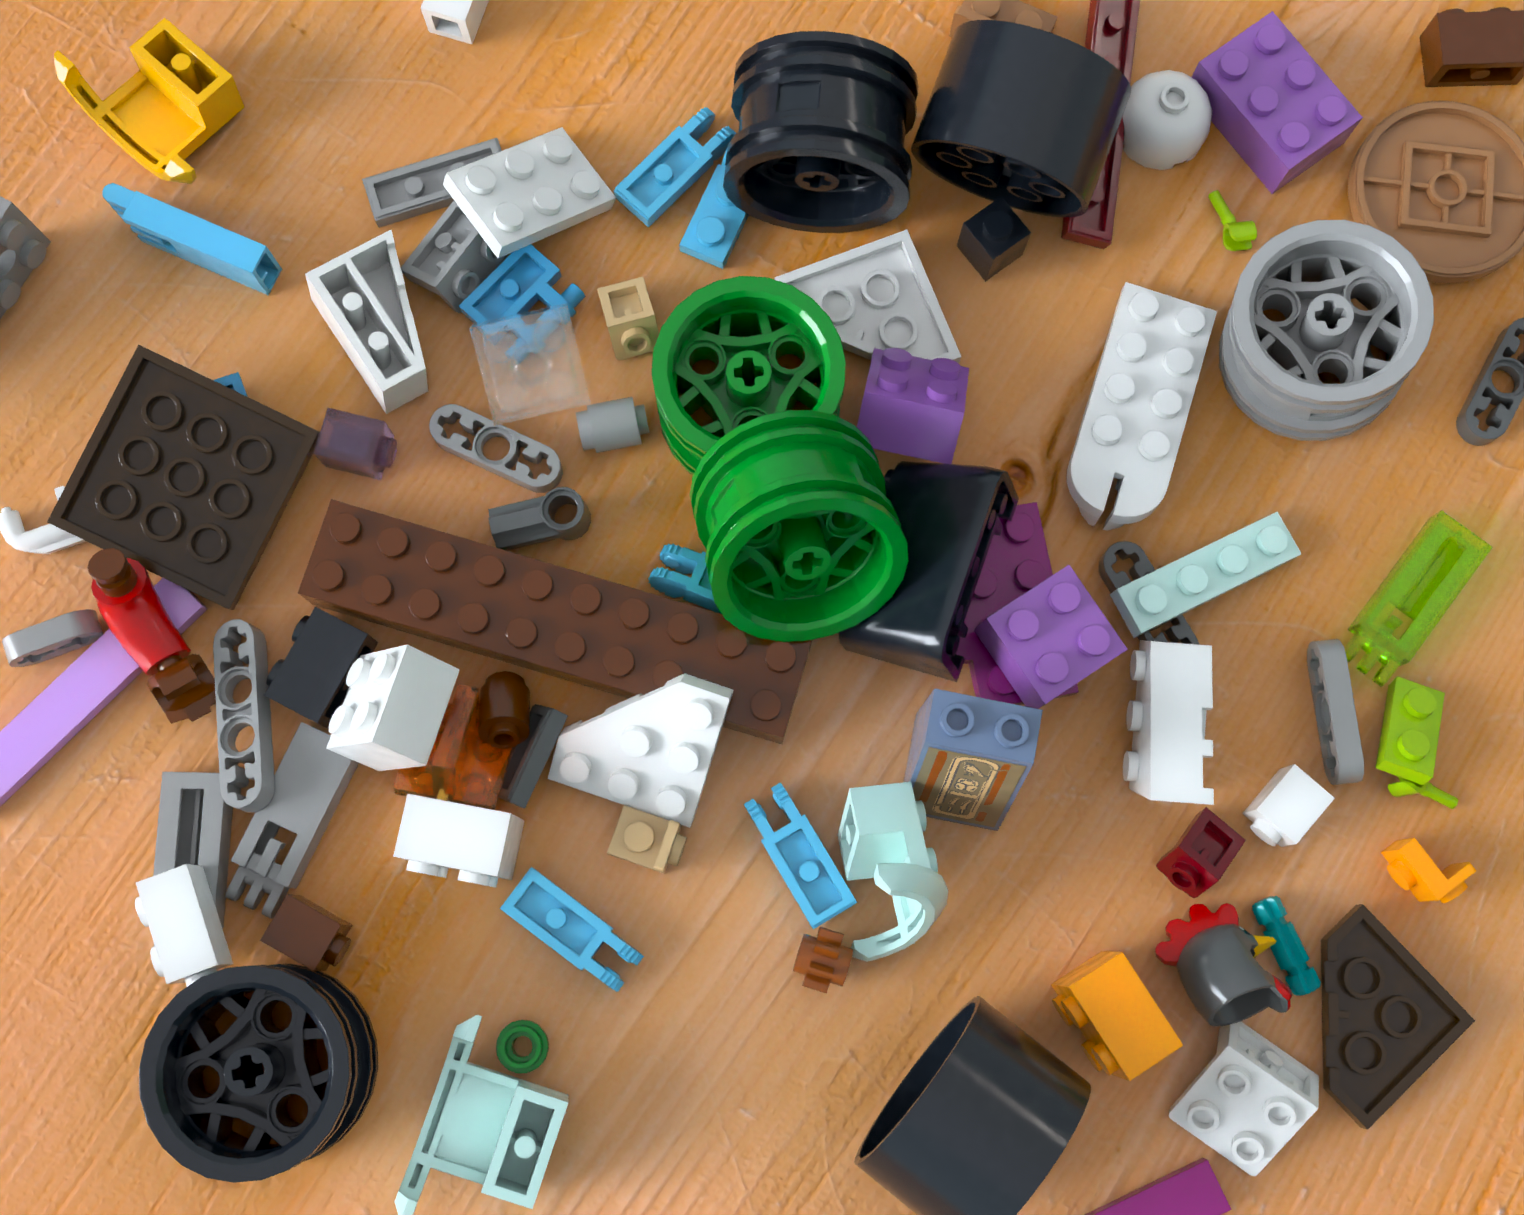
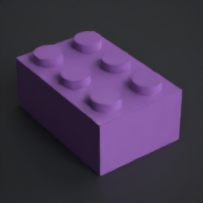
(1274, 102)

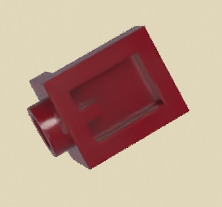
(1201, 854)

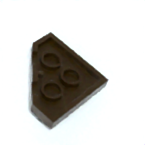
(1379, 1017)

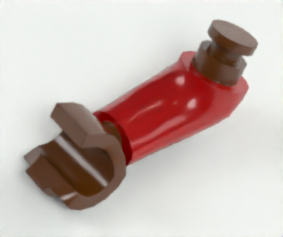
(149, 636)

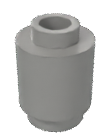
(612, 425)

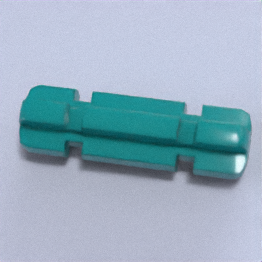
(1288, 948)

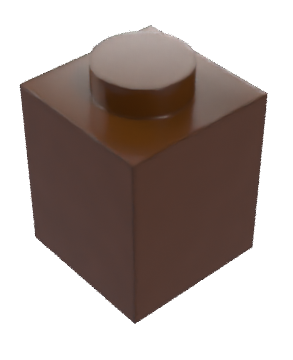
(308, 933)

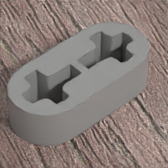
(52, 638)

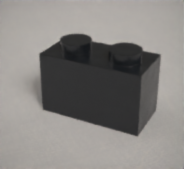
(317, 666)

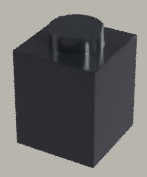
(993, 238)

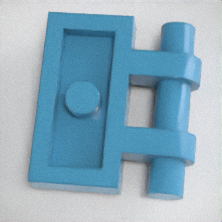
(517, 286)

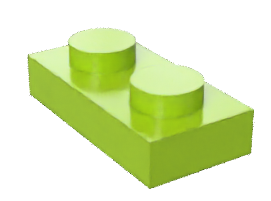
(1410, 731)

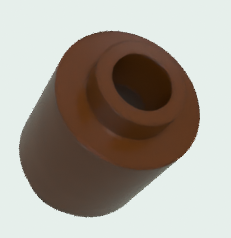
(504, 710)

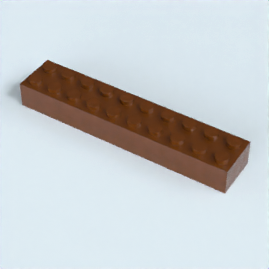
(545, 616)

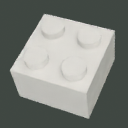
(392, 708)
(458, 837)

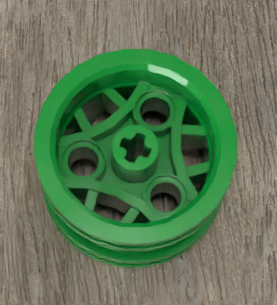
(744, 330)
(797, 526)

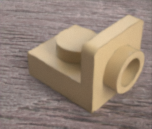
(629, 318)
(647, 840)

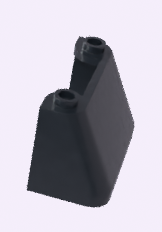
(948, 529)

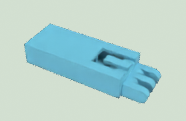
(195, 239)

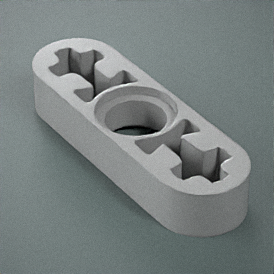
(459, 445)
(1335, 712)

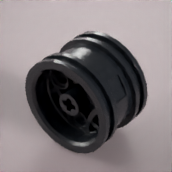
(821, 132)
(184, 1041)

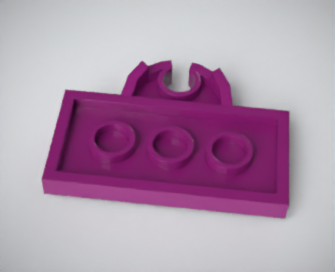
(1011, 568)

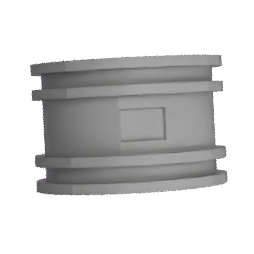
(1311, 280)

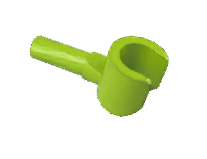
(1235, 234)
(1407, 787)

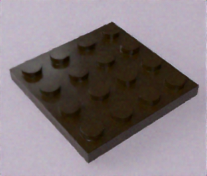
(185, 477)

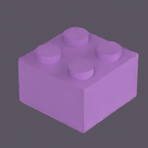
(913, 405)
(1050, 638)

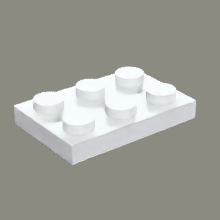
(529, 191)

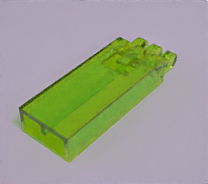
(1419, 586)

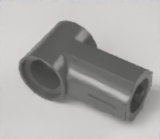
(534, 520)

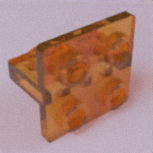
(460, 762)

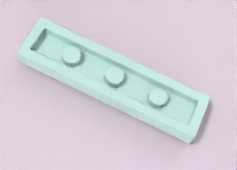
(1205, 574)

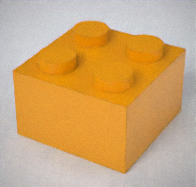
(1115, 1016)

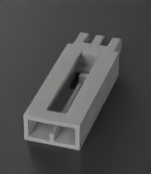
(304, 800)
(195, 829)

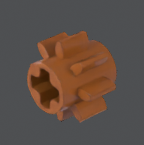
(823, 960)

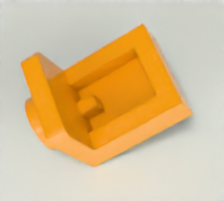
(1417, 872)

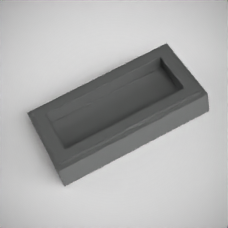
(531, 755)

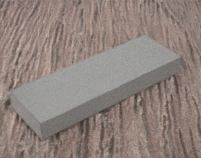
(419, 186)

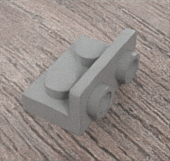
(451, 259)

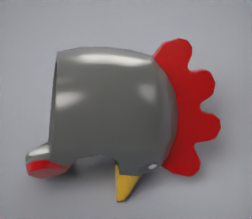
(1220, 966)

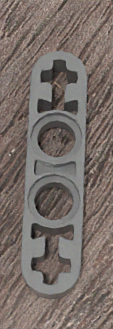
(235, 716)

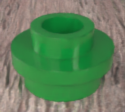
(507, 1053)

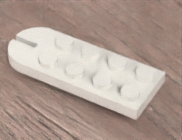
(1138, 405)

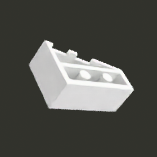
(372, 319)
(1170, 722)

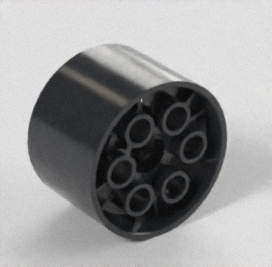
(1022, 117)
(975, 1119)

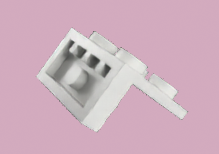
(1247, 1099)

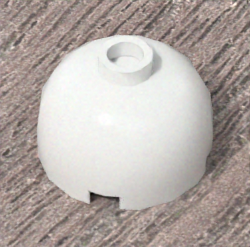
(1166, 119)

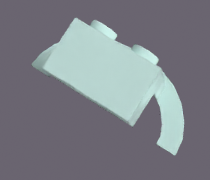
(886, 842)
(484, 1129)

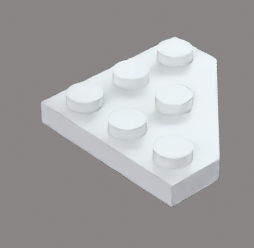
(879, 299)
(647, 748)

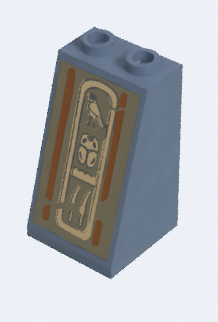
(970, 757)

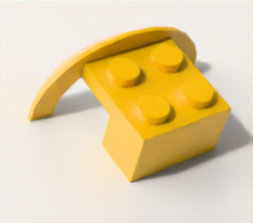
(165, 106)

